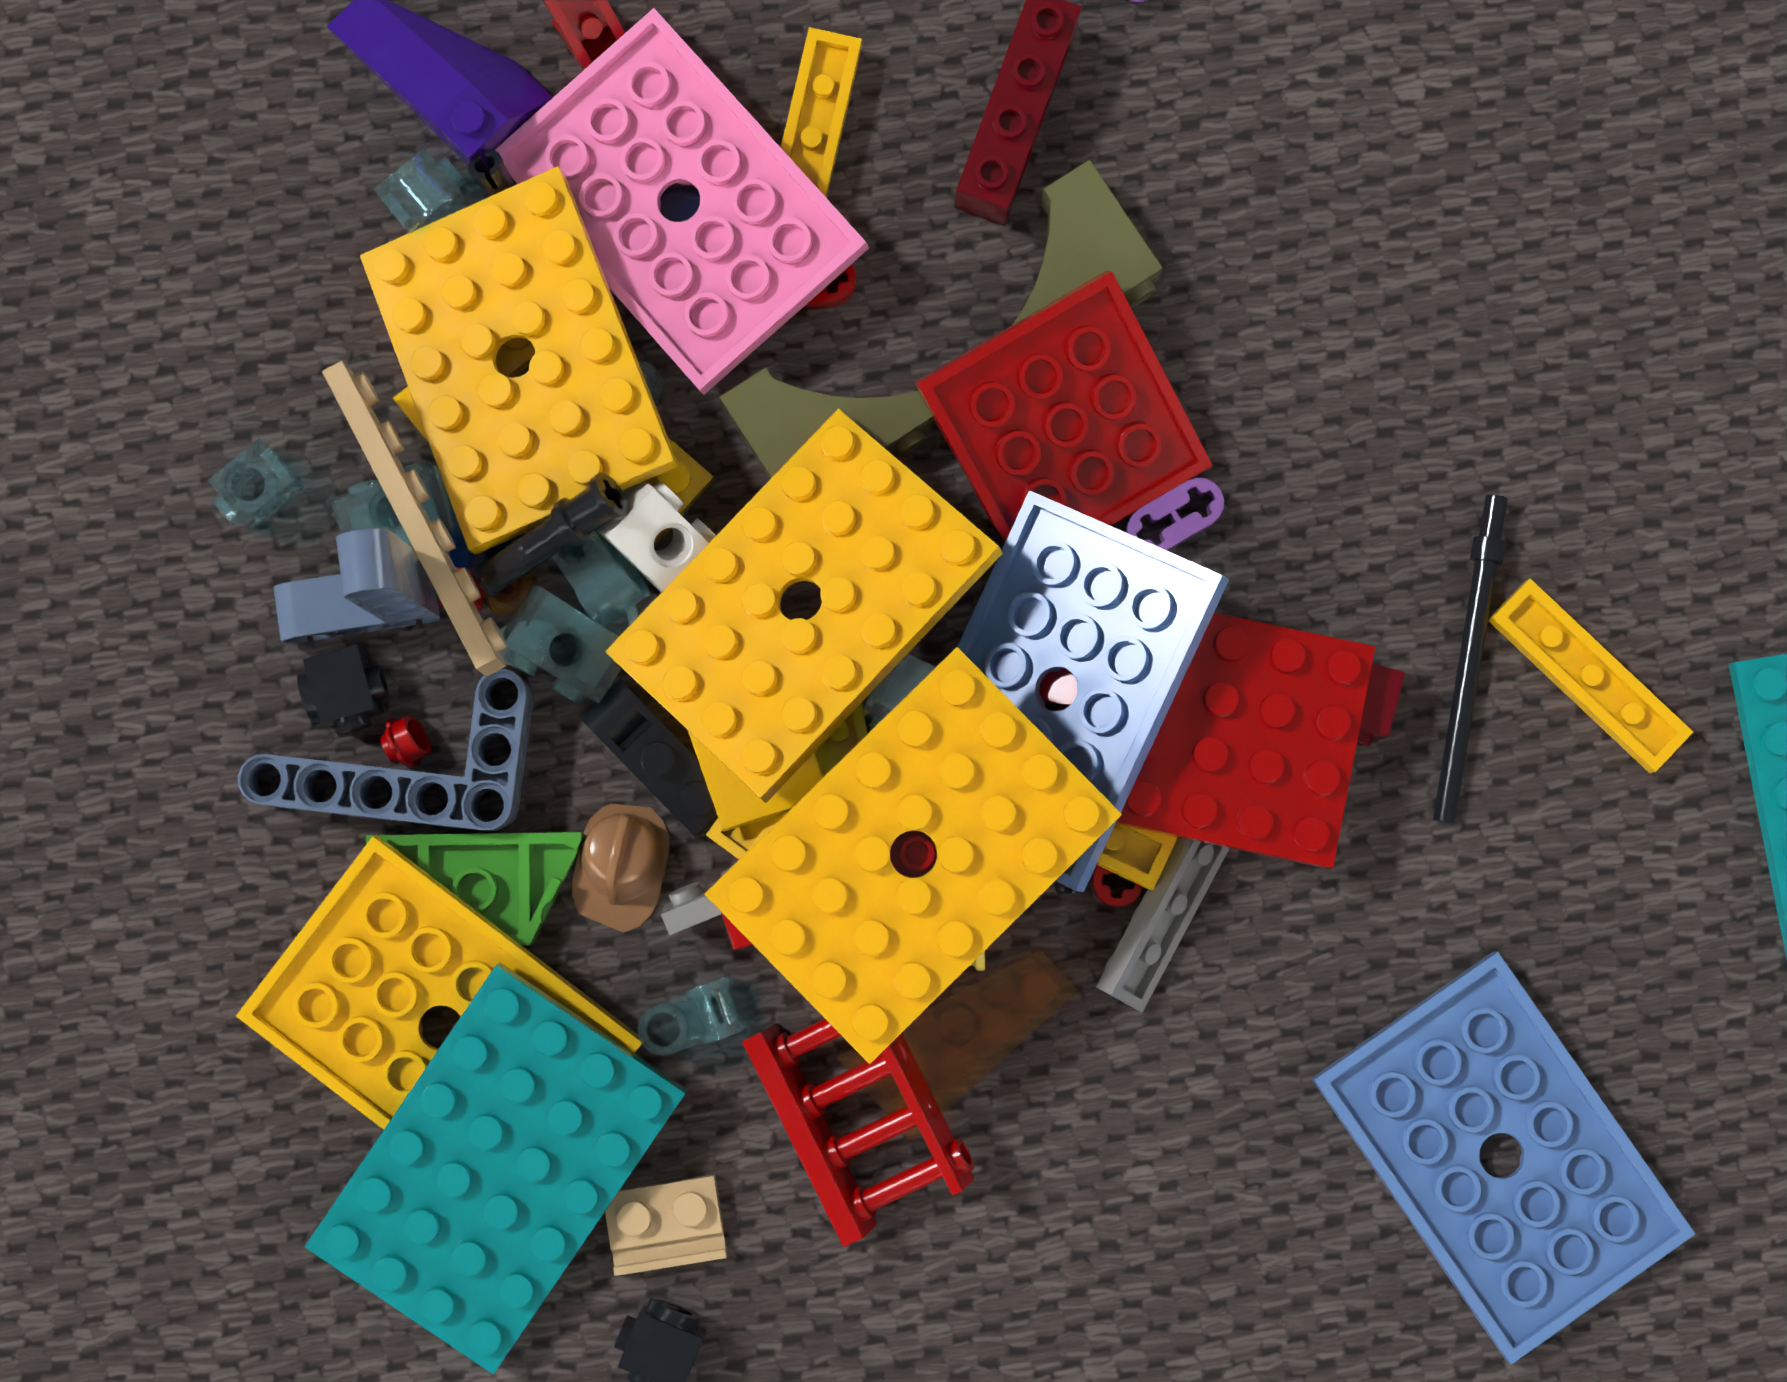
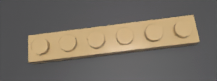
(429, 539)

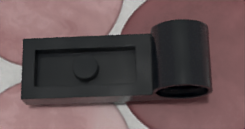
(652, 755)

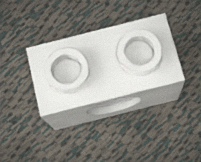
(650, 513)

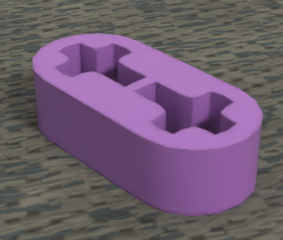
(1173, 501)

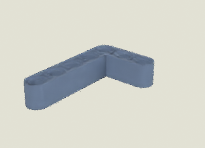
(377, 589)
(410, 786)

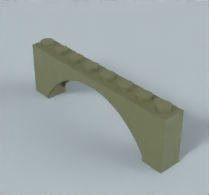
(1084, 238)

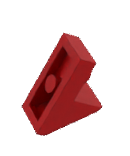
(585, 27)

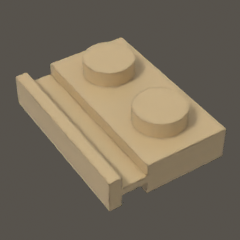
(666, 1225)

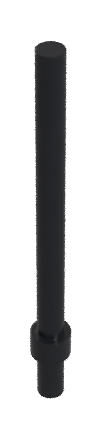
(1487, 552)

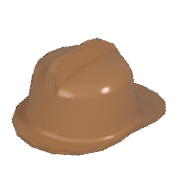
(621, 866)

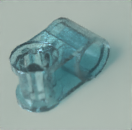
(602, 579)
(696, 1017)

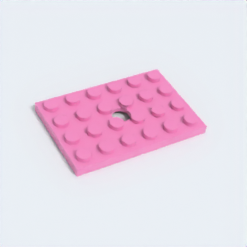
(762, 228)

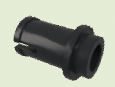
(493, 178)

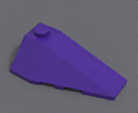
(447, 80)

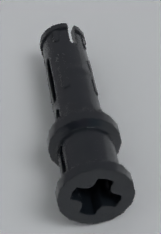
(570, 523)

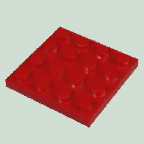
(1066, 411)
(1257, 743)

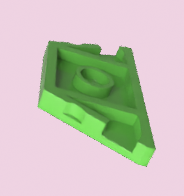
(500, 875)

